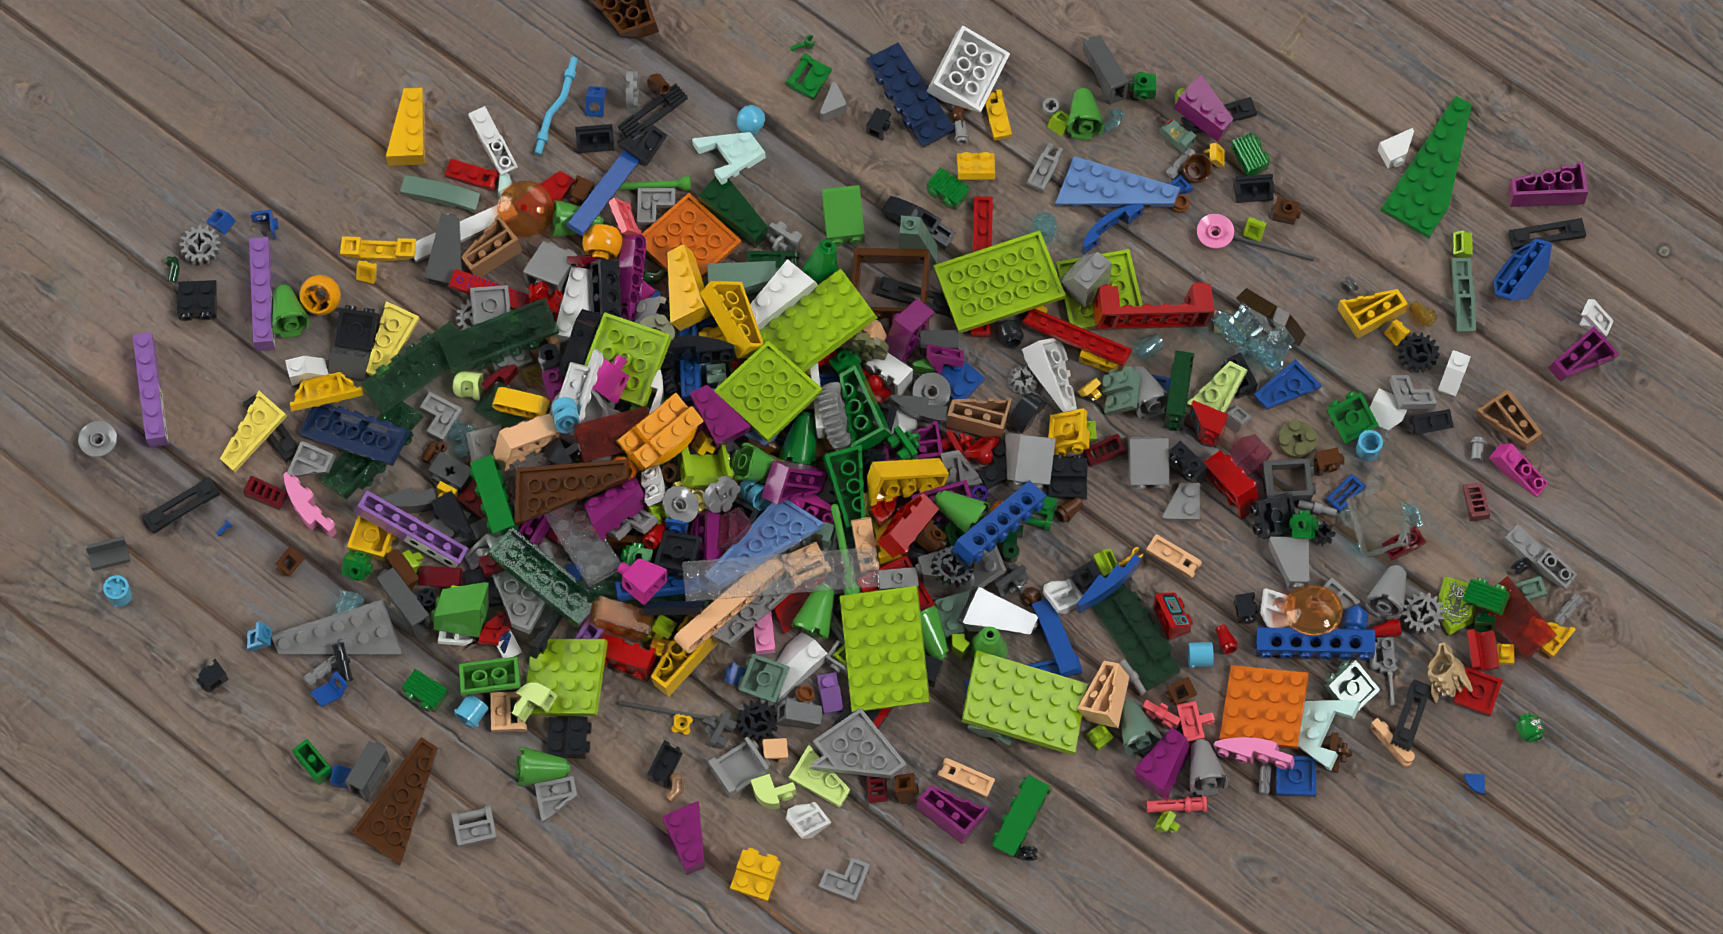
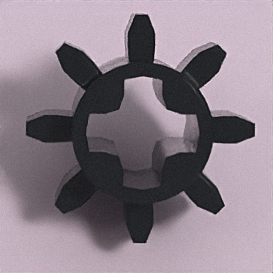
(1327, 531)

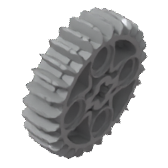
(834, 416)

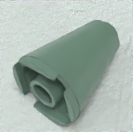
(1137, 730)

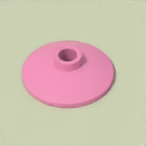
(1218, 224)

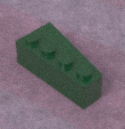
(733, 211)

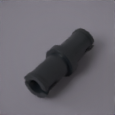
(342, 661)

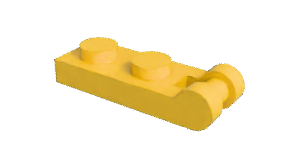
(998, 116)

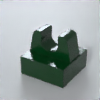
(1484, 622)

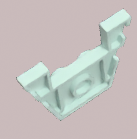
(738, 149)
(1315, 724)

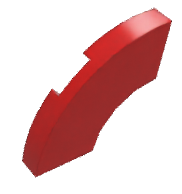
(883, 511)
(495, 629)

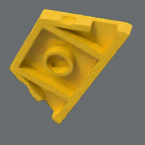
(324, 390)

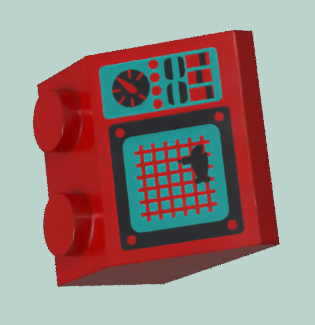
(1207, 423)
(1172, 615)

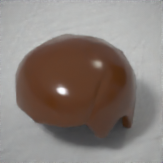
(1197, 168)

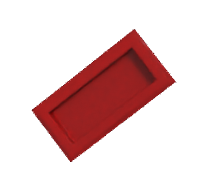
(879, 390)
(982, 449)

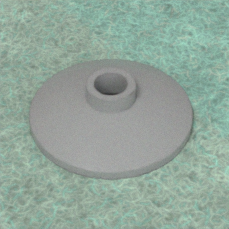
(935, 382)
(93, 432)
(684, 499)

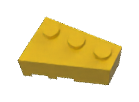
(1372, 311)

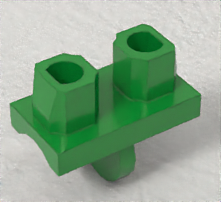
(908, 451)

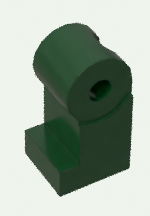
(1010, 549)

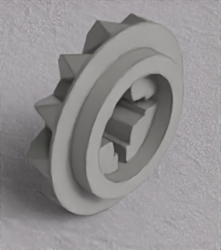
(1018, 386)

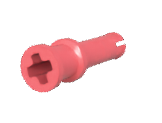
(1187, 804)

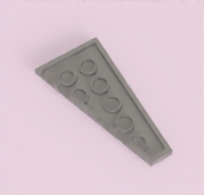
(362, 630)

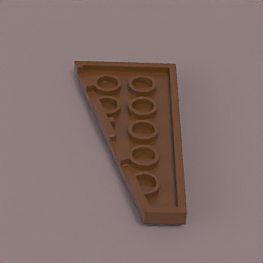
(555, 486)
(393, 813)

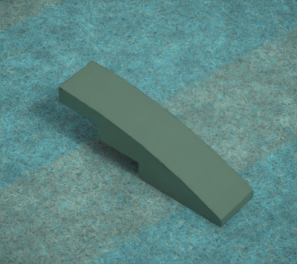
(439, 192)
(1463, 295)

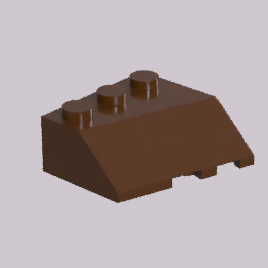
(630, 17)

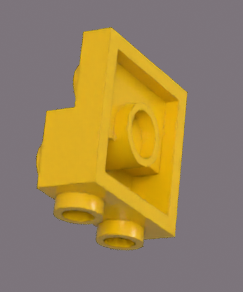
(1069, 431)
(370, 539)
(755, 874)

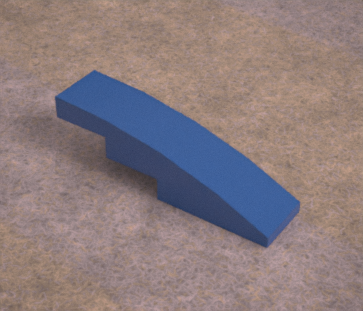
(1104, 587)
(1055, 636)

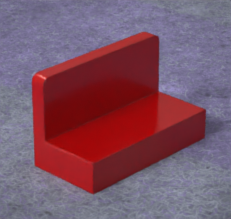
(1483, 650)

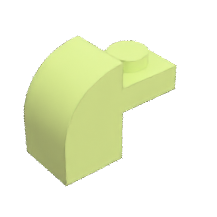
(533, 695)
(770, 796)

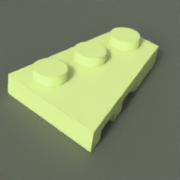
(1221, 388)
(822, 783)

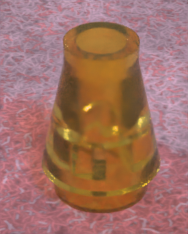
(1424, 314)

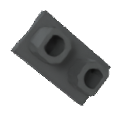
(1013, 581)
(715, 737)

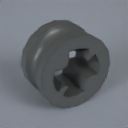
(1349, 285)

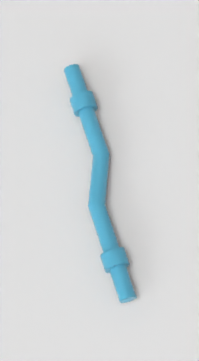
(542, 136)

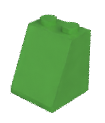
(843, 215)
(461, 609)

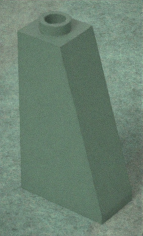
(917, 236)
(752, 274)

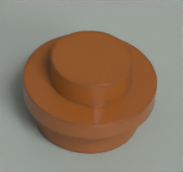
(1181, 204)
(804, 693)

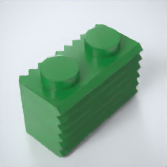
(1250, 155)
(948, 189)
(1486, 596)
(425, 691)
(313, 761)

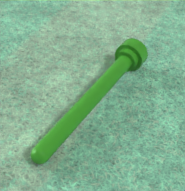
(683, 183)
(841, 539)

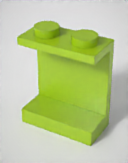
(700, 470)

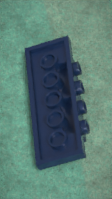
(909, 95)
(354, 433)

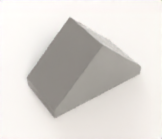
(834, 104)

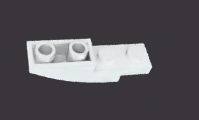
(492, 141)

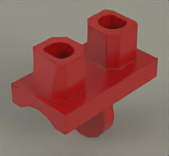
(540, 291)
(952, 439)

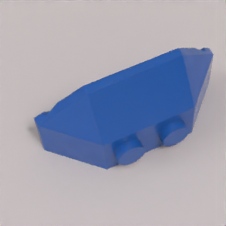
(1523, 271)

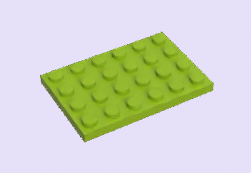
(999, 281)
(819, 322)
(884, 649)
(1024, 702)

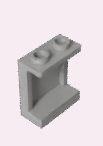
(739, 767)

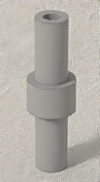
(1317, 508)
(1134, 677)

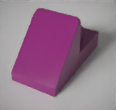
(942, 355)

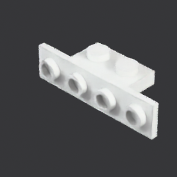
(580, 381)

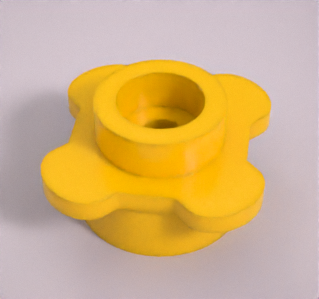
(686, 720)

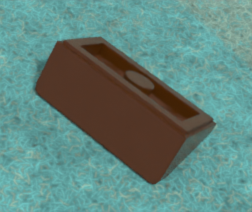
(402, 567)

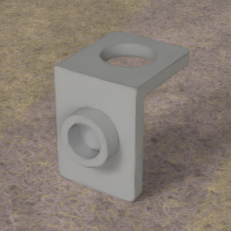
(834, 665)

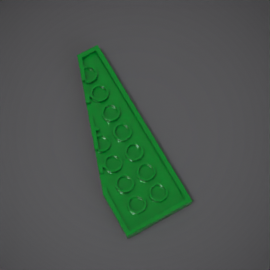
(1428, 183)

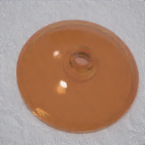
(537, 215)
(1313, 617)

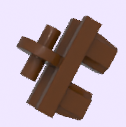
(1334, 744)

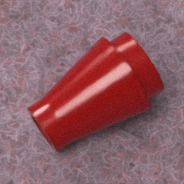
(654, 535)
(1388, 629)
(1226, 641)

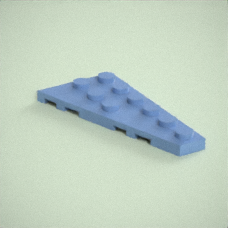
(1109, 187)
(775, 531)

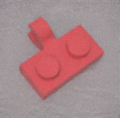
(1161, 714)
(1192, 722)

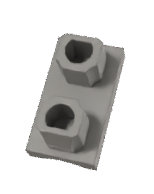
(781, 238)

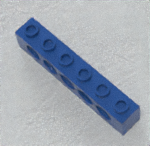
(999, 523)
(1344, 637)

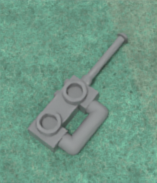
(1388, 662)

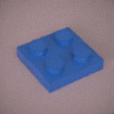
(962, 380)
(1299, 780)

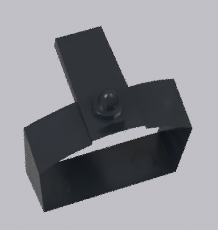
(580, 340)

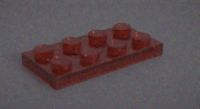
(600, 436)
(1523, 622)

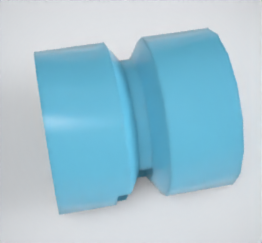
(565, 414)
(751, 494)

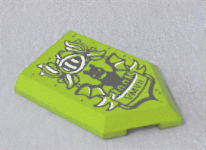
(1457, 612)

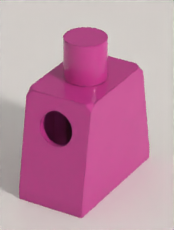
(612, 379)
(642, 579)

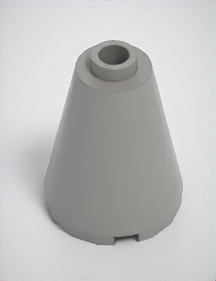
(1151, 396)
(1388, 594)
(1205, 770)

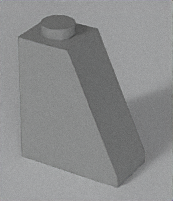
(1292, 559)

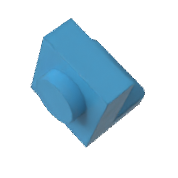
(259, 637)

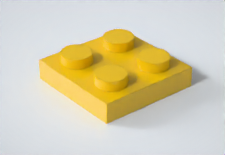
(975, 166)

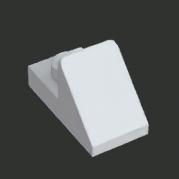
(1596, 317)

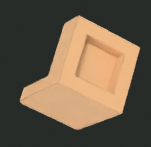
(775, 749)

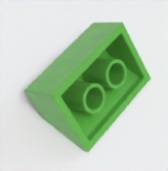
(489, 675)

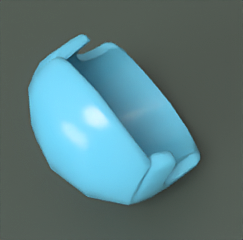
(750, 119)

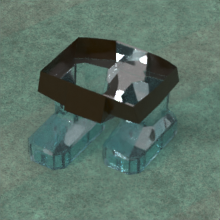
(1250, 319)

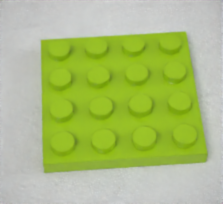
(1121, 275)
(638, 344)
(768, 391)
(573, 673)

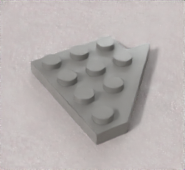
(519, 602)
(857, 749)

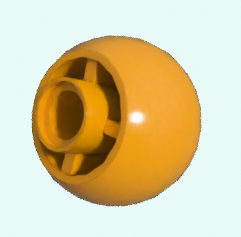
(602, 242)
(314, 303)

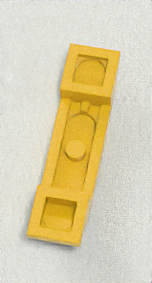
(378, 250)

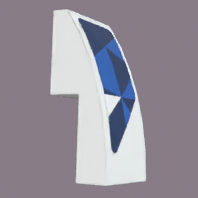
(508, 646)

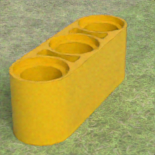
(520, 403)

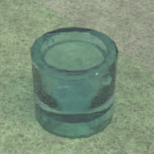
(1047, 225)
(348, 600)

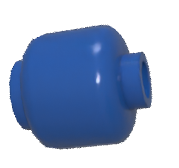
(1355, 618)

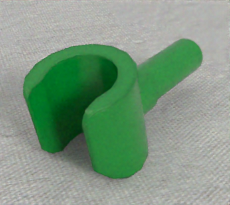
(809, 45)

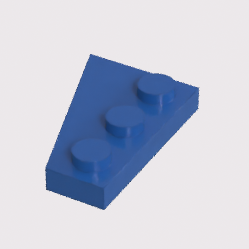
(1286, 386)

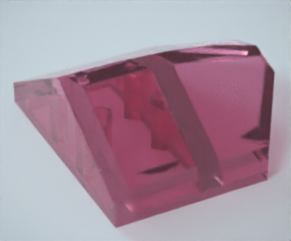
(1250, 454)
(732, 528)

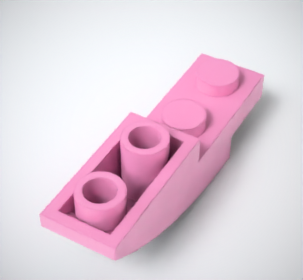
(305, 506)
(764, 635)
(1247, 749)

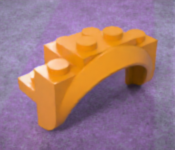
(662, 433)

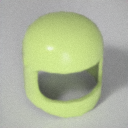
(468, 380)

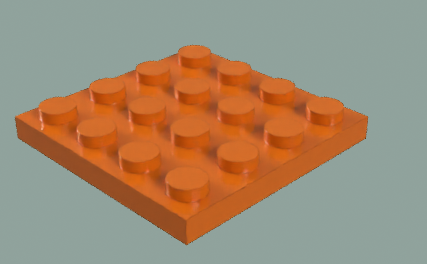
(694, 227)
(1265, 705)

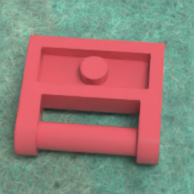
(622, 212)

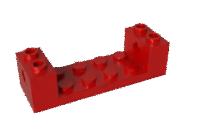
(1193, 313)

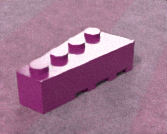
(1552, 187)

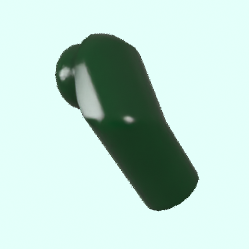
(174, 269)
(654, 277)

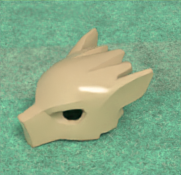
(1450, 676)

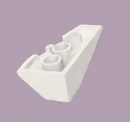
(1047, 362)
(804, 658)

